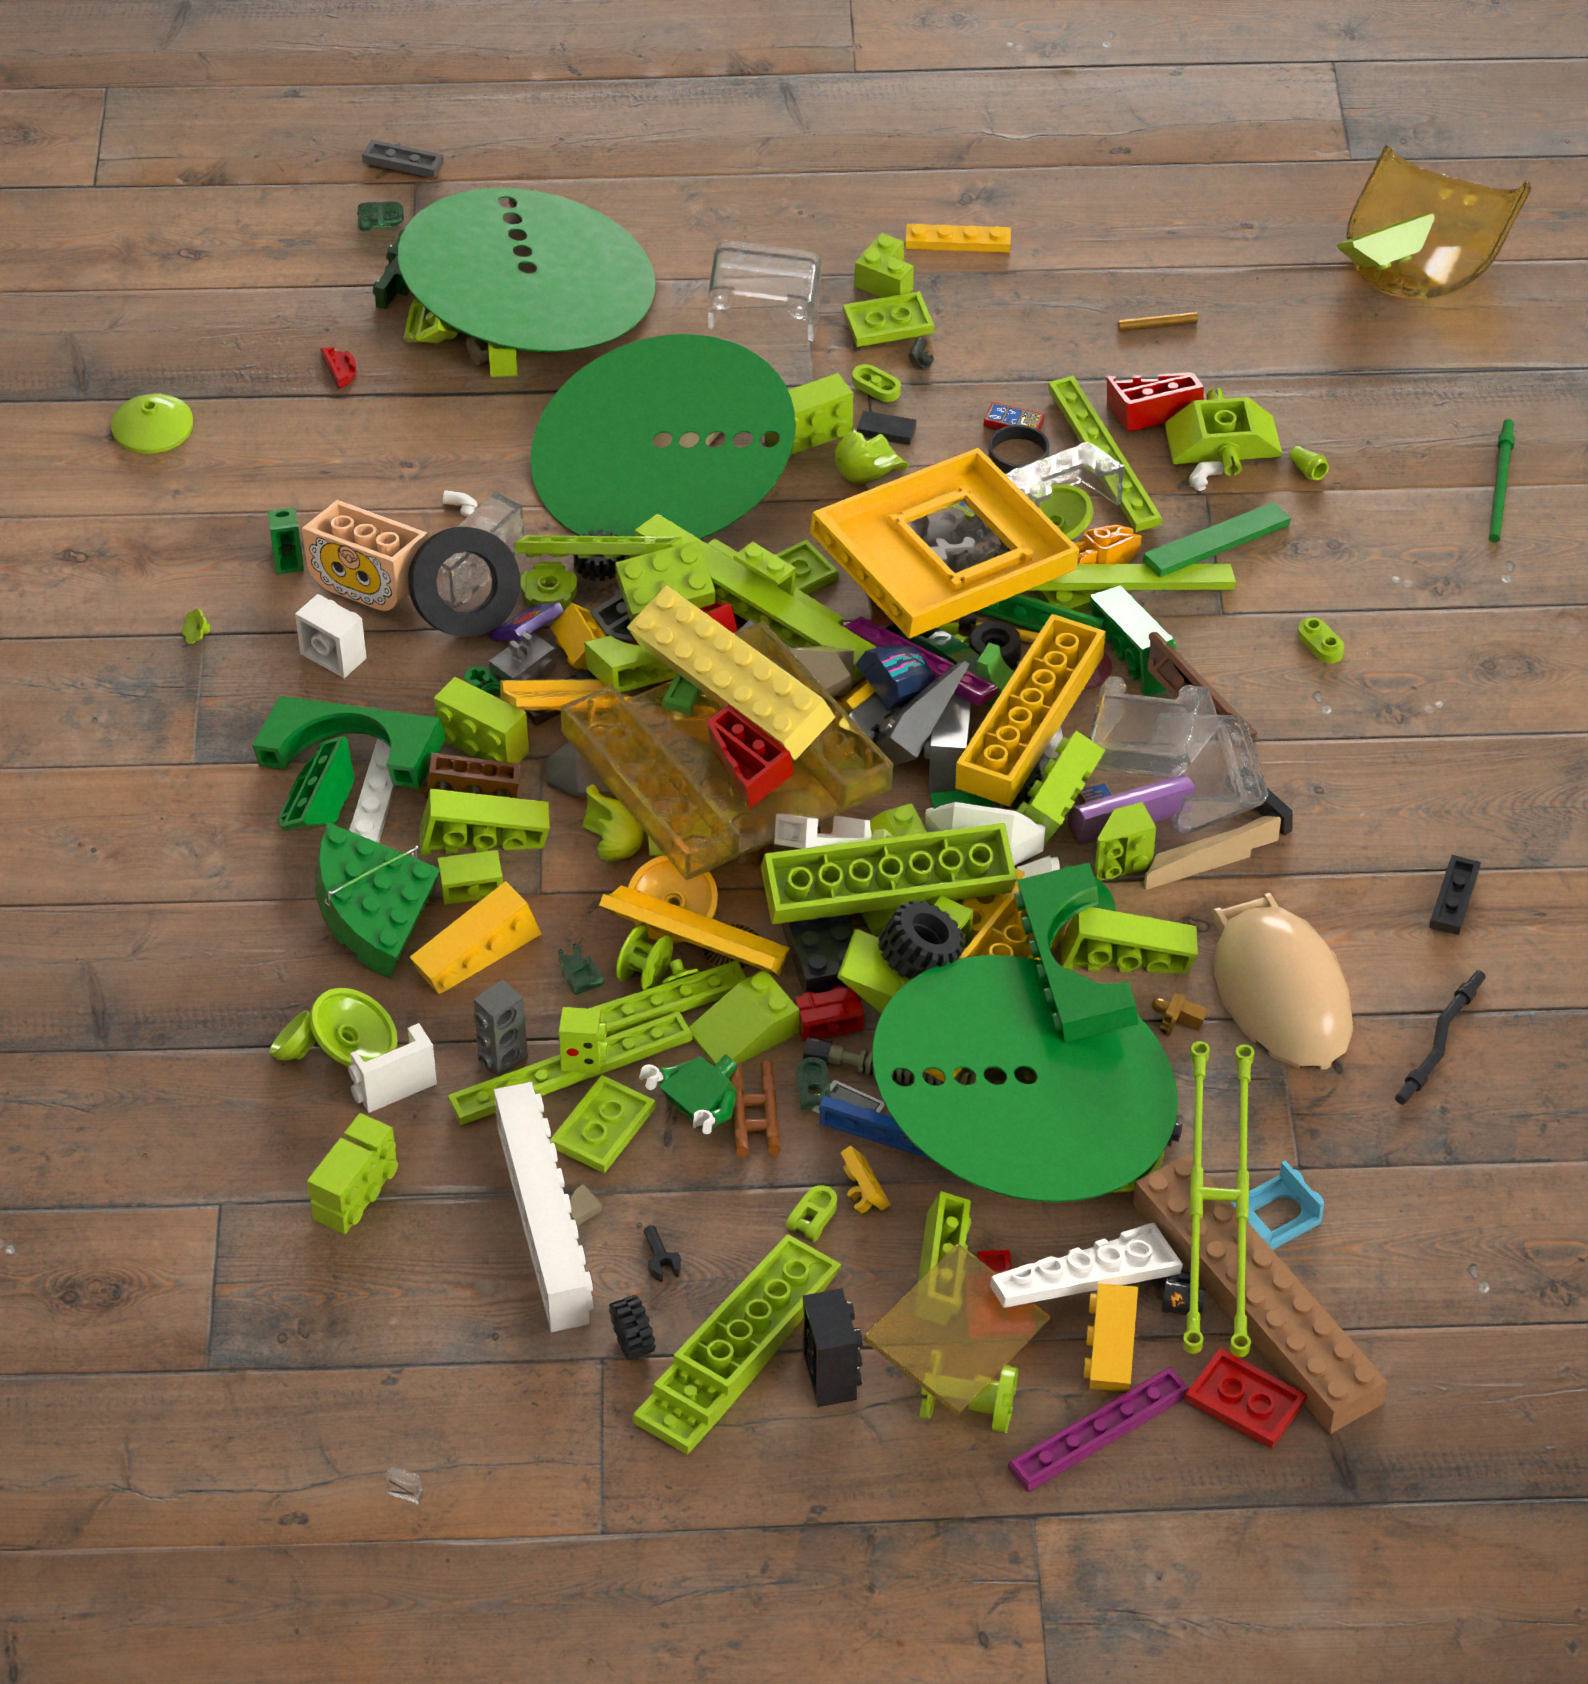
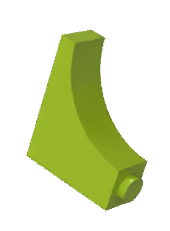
(624, 664)

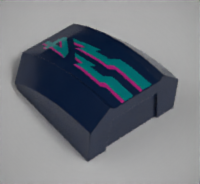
(896, 673)

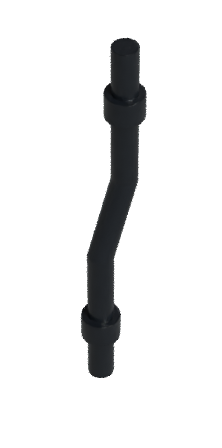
(1418, 1077)

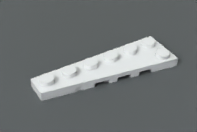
(1132, 1258)

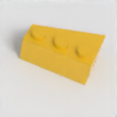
(1111, 1337)

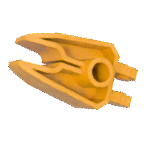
(1108, 545)

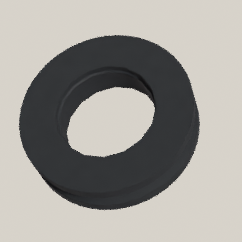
(503, 591)

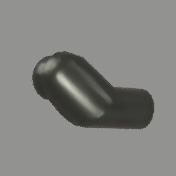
(919, 355)

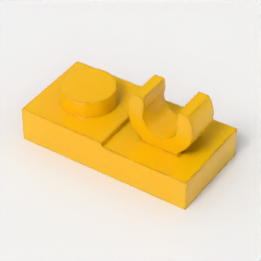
(869, 1187)

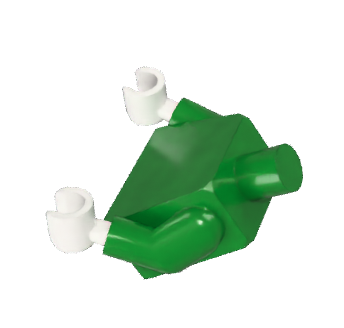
(697, 1089)

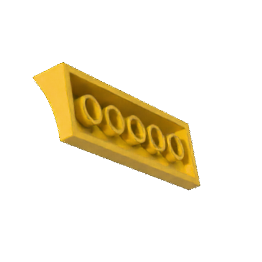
(696, 929)

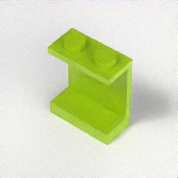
(768, 566)

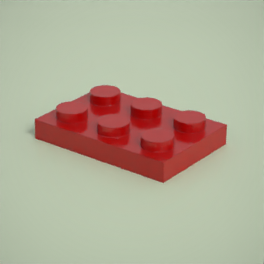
(1245, 1398)

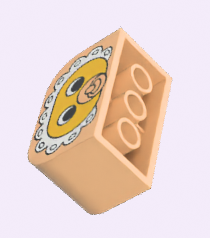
(361, 554)

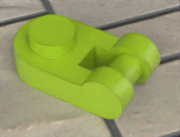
(817, 1202)

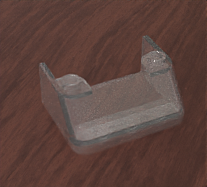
(767, 274)

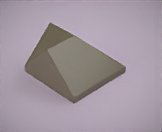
(829, 666)

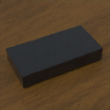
(891, 427)

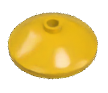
(665, 882)

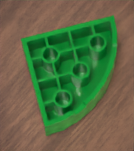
(378, 910)

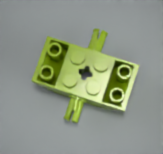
(1222, 432)

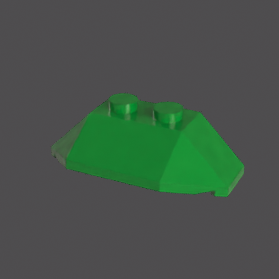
(319, 788)

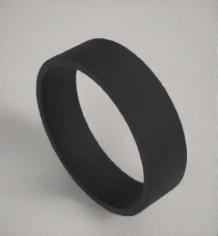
(1016, 432)

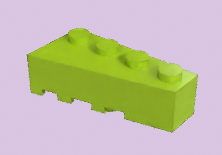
(1062, 782)

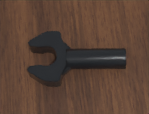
(661, 1257)

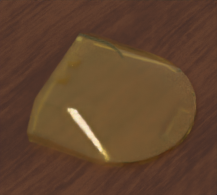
(1465, 233)

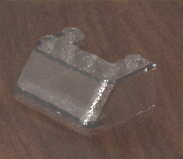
(1075, 465)

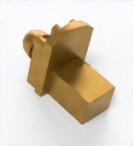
(1179, 1010)

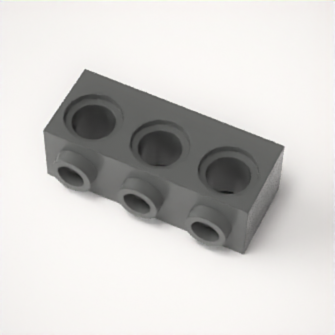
(500, 1028)

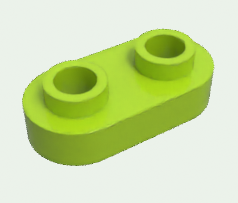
(876, 383)
(1320, 640)

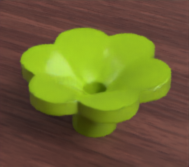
(195, 626)
(678, 971)

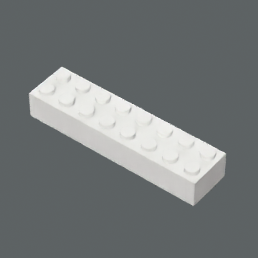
(543, 1207)

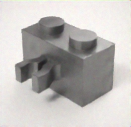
(524, 660)

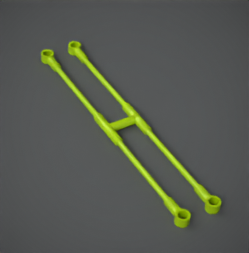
(1239, 1195)

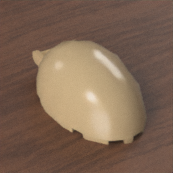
(1282, 983)

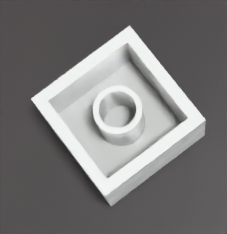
(331, 635)

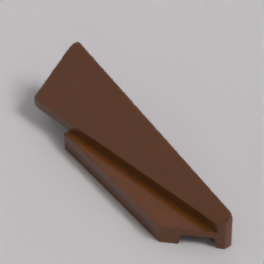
(1176, 672)

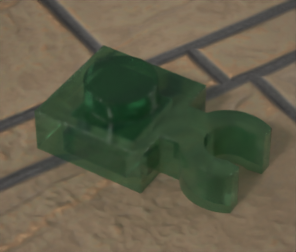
(578, 972)

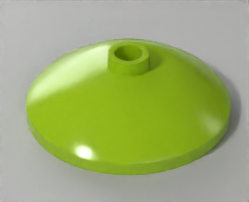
(152, 423)
(1068, 509)
(351, 1022)

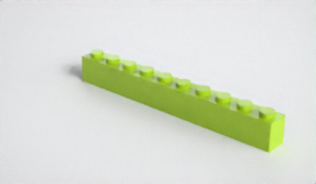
(761, 601)

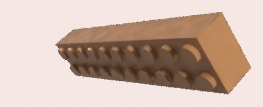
(1280, 1312)

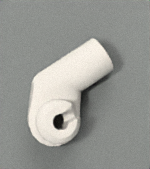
(1202, 471)
(462, 500)

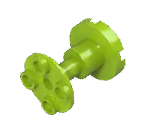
(993, 1399)

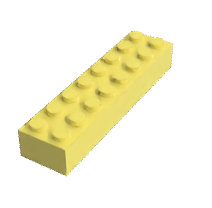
(730, 670)

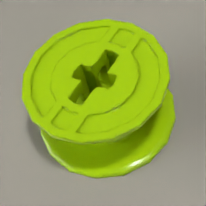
(644, 957)

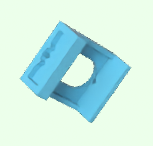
(1286, 1185)

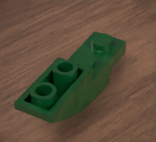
(392, 280)
(943, 645)

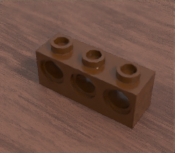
(473, 775)

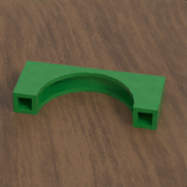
(301, 722)
(1079, 1005)

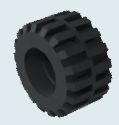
(920, 939)

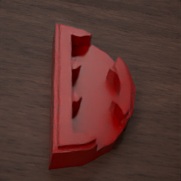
(340, 364)

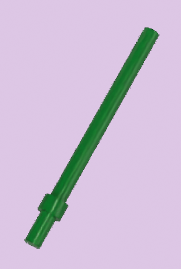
(1505, 444)

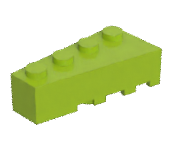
(482, 822)
(1129, 942)

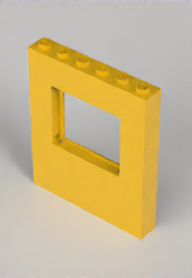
(906, 577)

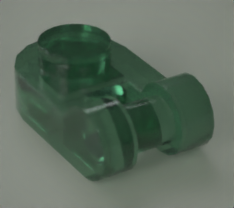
(379, 215)
(812, 1074)

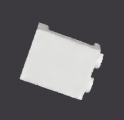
(802, 831)
(394, 1073)

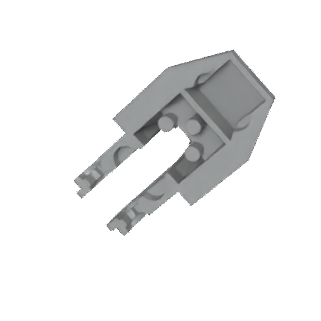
(955, 542)

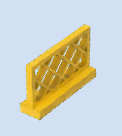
(547, 693)

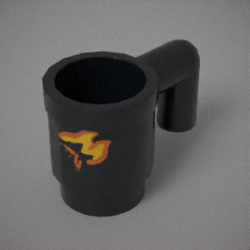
(1177, 1294)

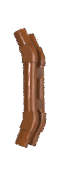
(766, 1099)

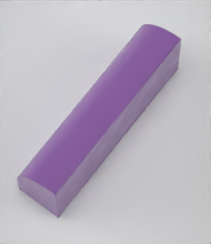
(1160, 799)

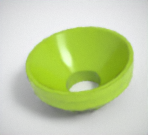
(294, 1039)

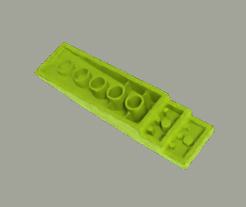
(734, 1344)

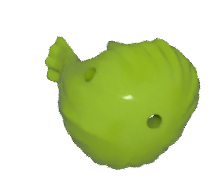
(866, 460)
(616, 826)

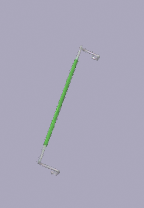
(372, 870)

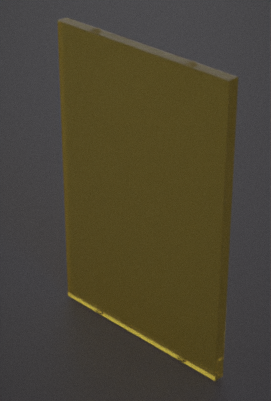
(954, 1330)

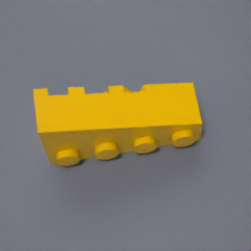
(477, 939)

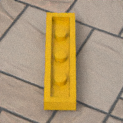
(958, 238)

